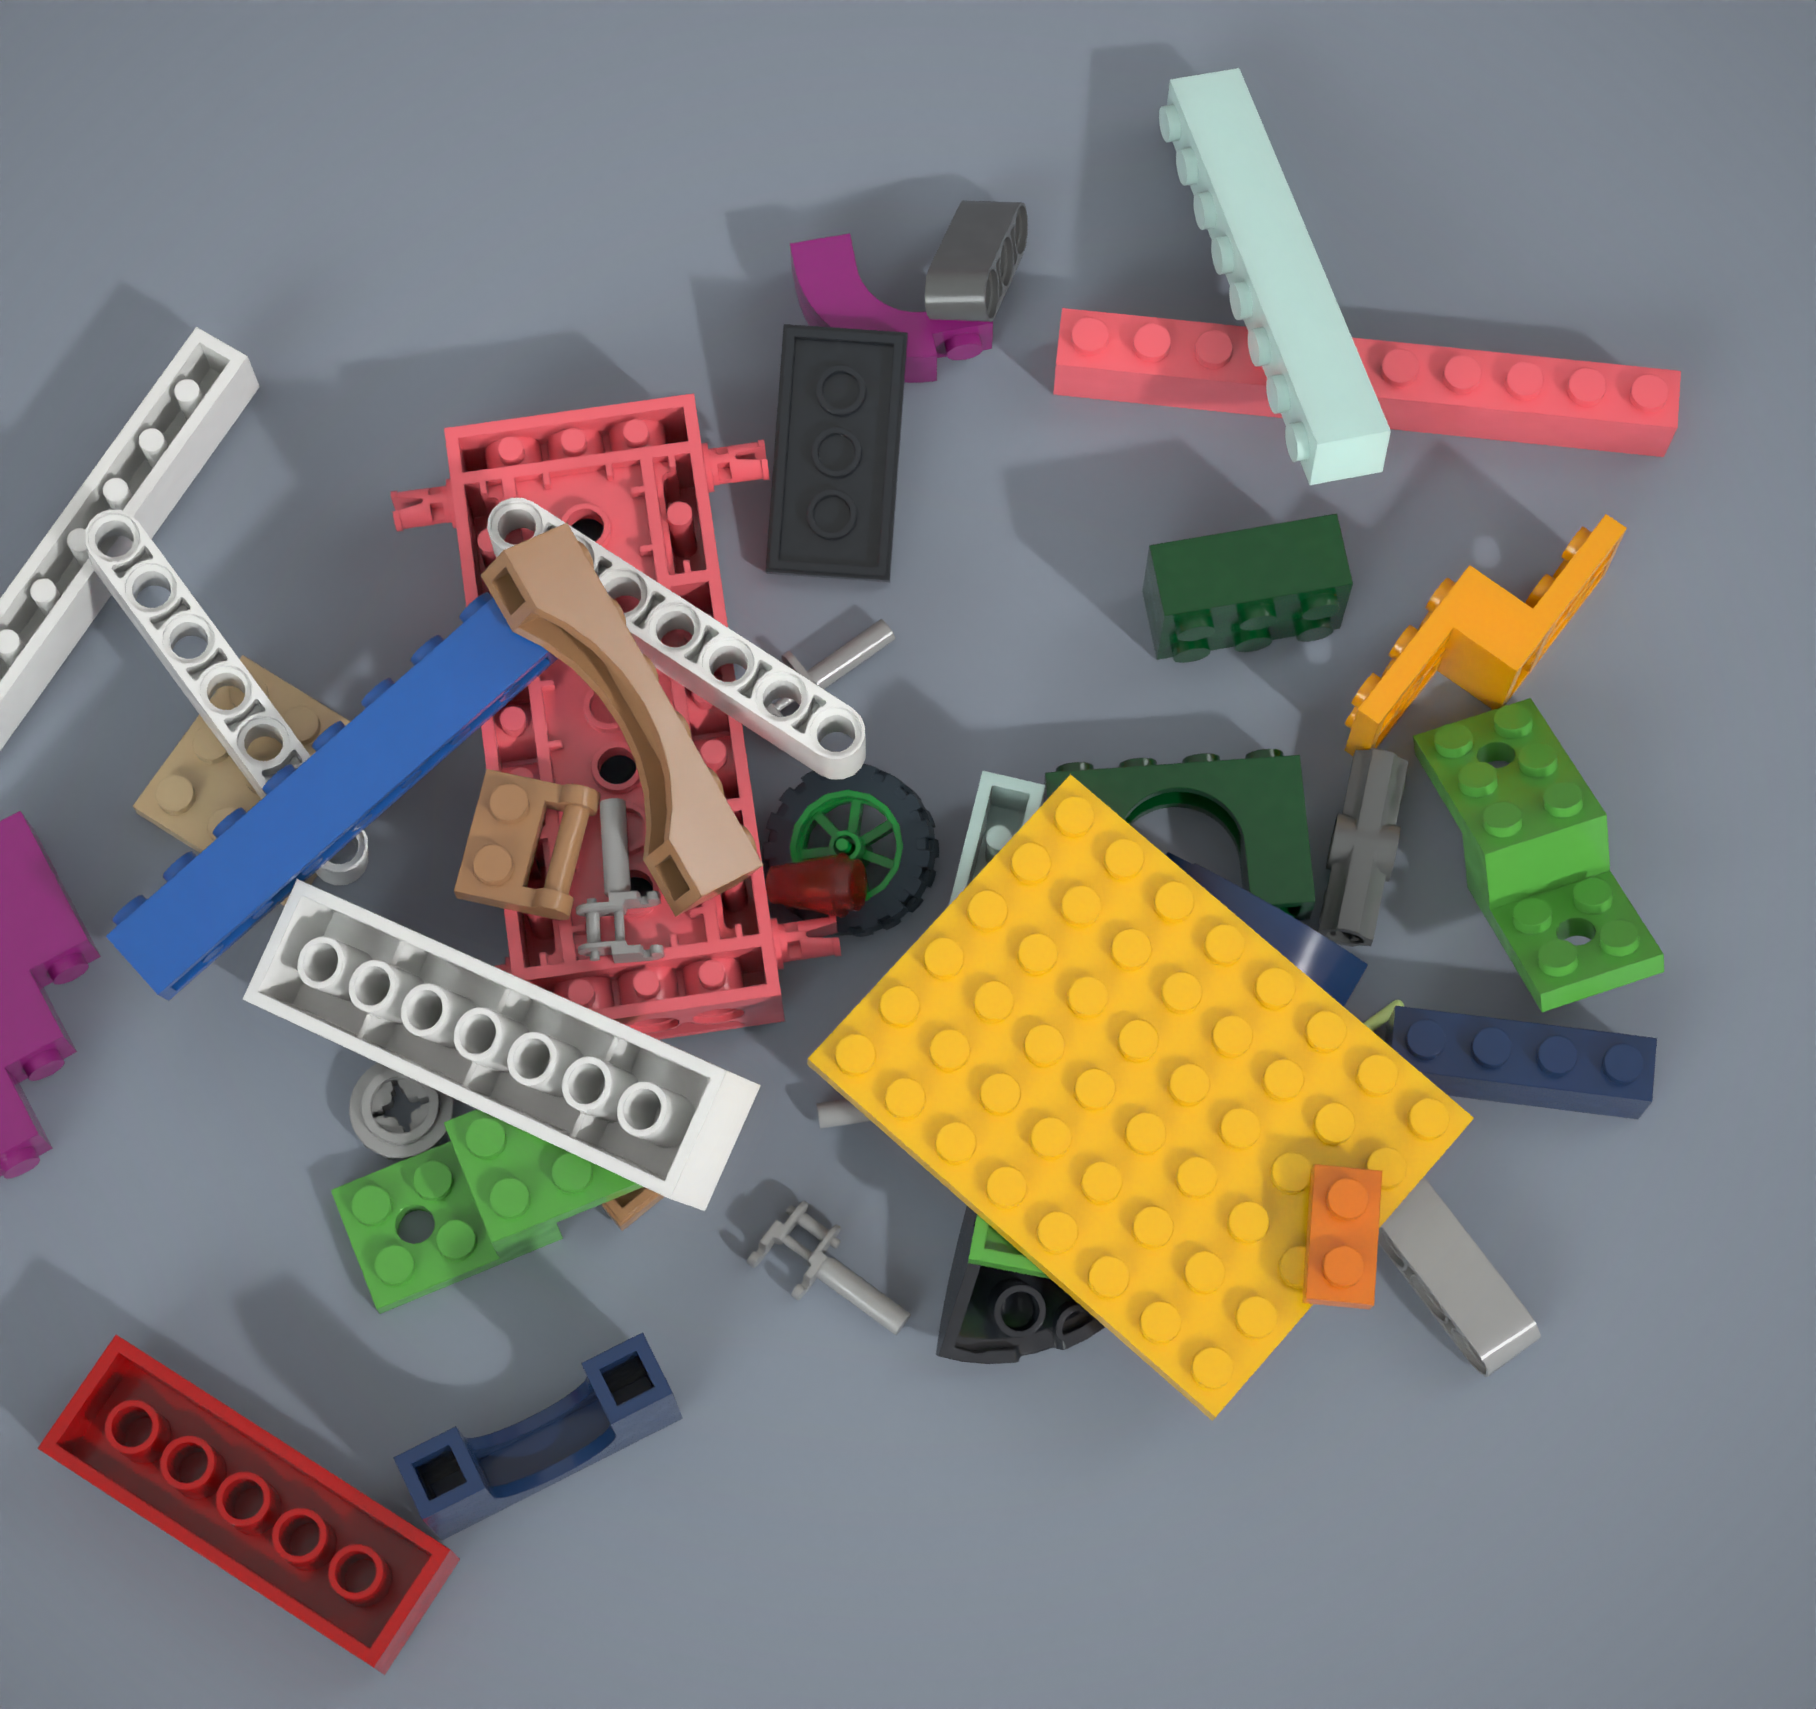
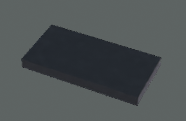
(836, 453)

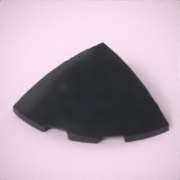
(1004, 1313)

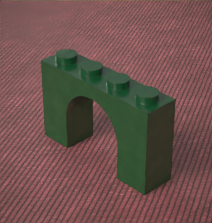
(1251, 798)

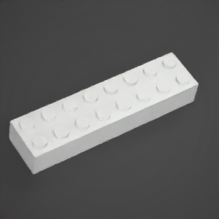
(503, 1045)

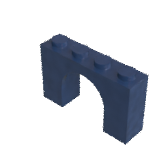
(469, 1479)

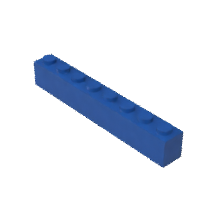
(326, 799)

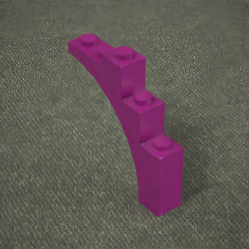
(38, 945)

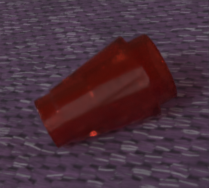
(819, 884)

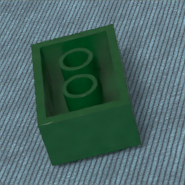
(1247, 588)

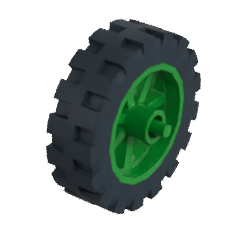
(905, 815)

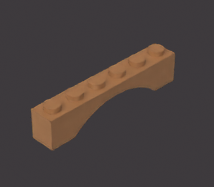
(559, 603)

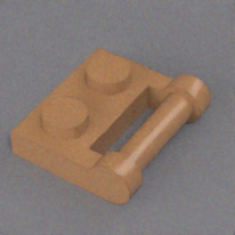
(506, 841)

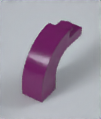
(837, 298)

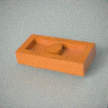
(1342, 1237)

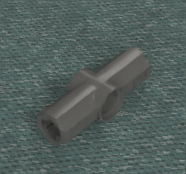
(1363, 847)

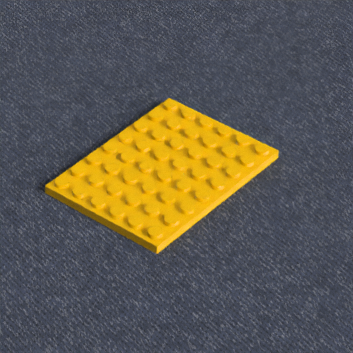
(1133, 1090)

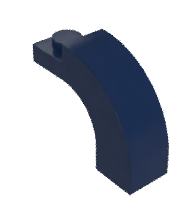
(1314, 954)

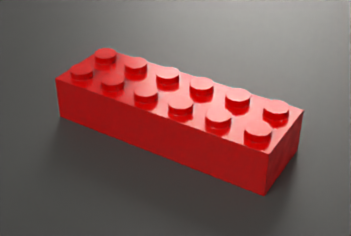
(250, 1504)

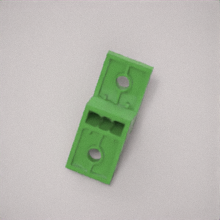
(1538, 855)
(490, 1200)

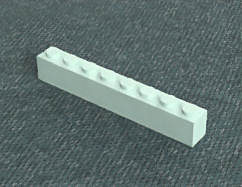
(1274, 278)

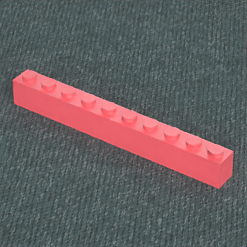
(1415, 383)

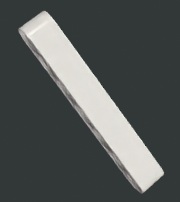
(707, 651)
(204, 674)

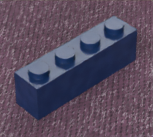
(1527, 1061)

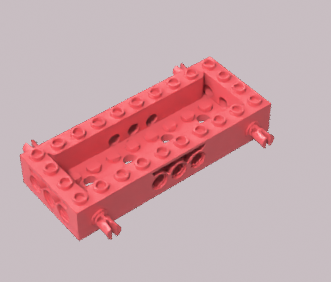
(649, 487)

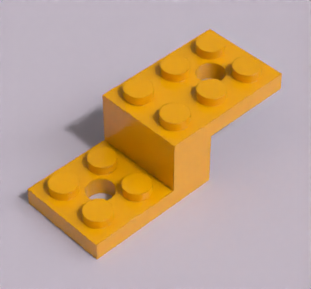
(1481, 636)

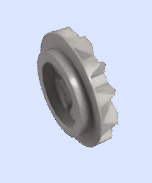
(385, 1136)

